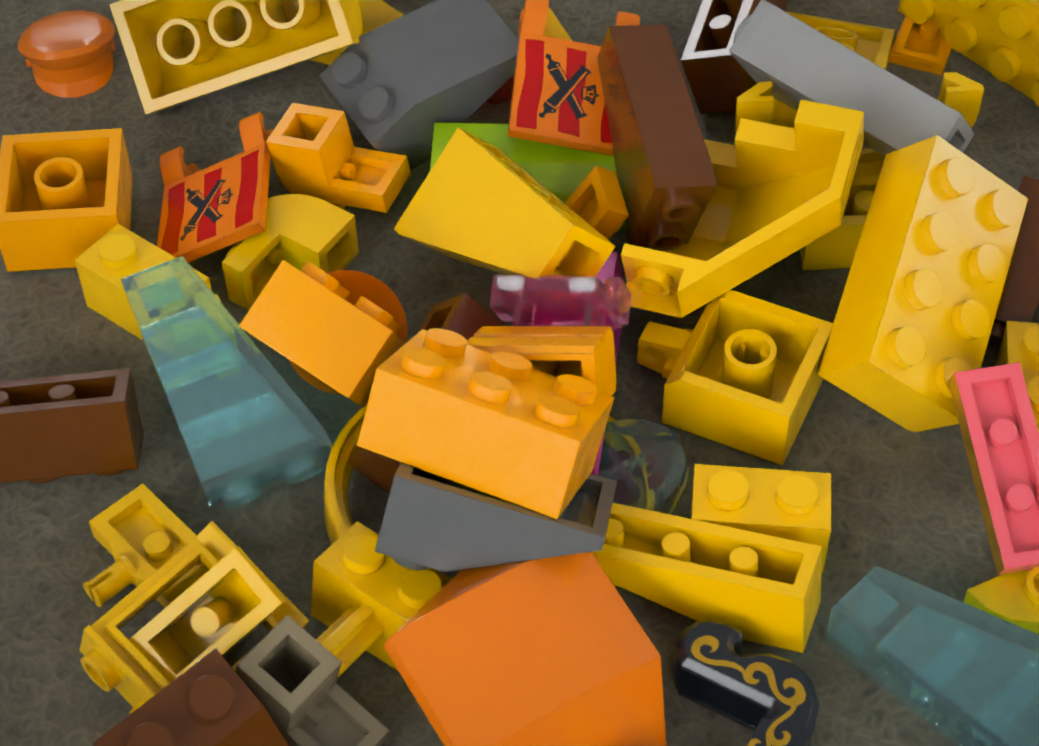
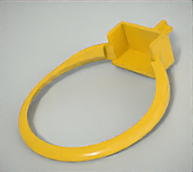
(353, 588)

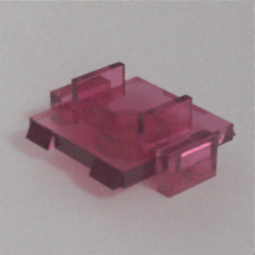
(560, 300)

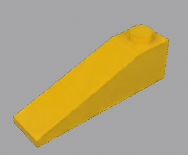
(716, 573)

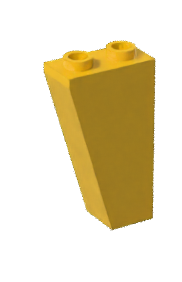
(499, 216)

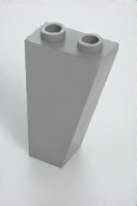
(821, 70)

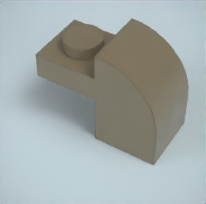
(299, 690)

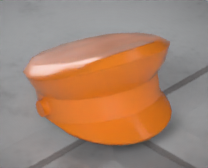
(70, 52)

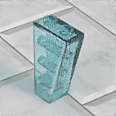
(224, 394)
(942, 659)

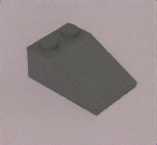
(423, 71)
(459, 528)

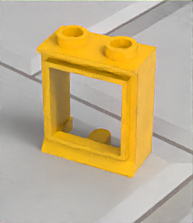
(116, 662)

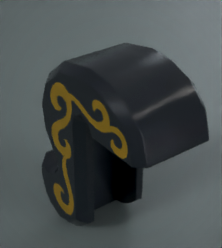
(750, 689)

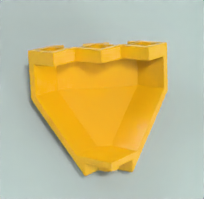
(769, 201)

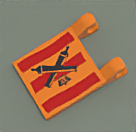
(559, 86)
(215, 204)

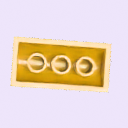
(208, 45)

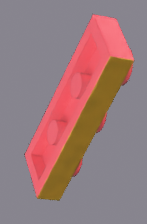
(1003, 460)

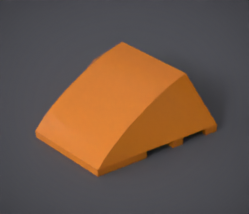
(533, 659)

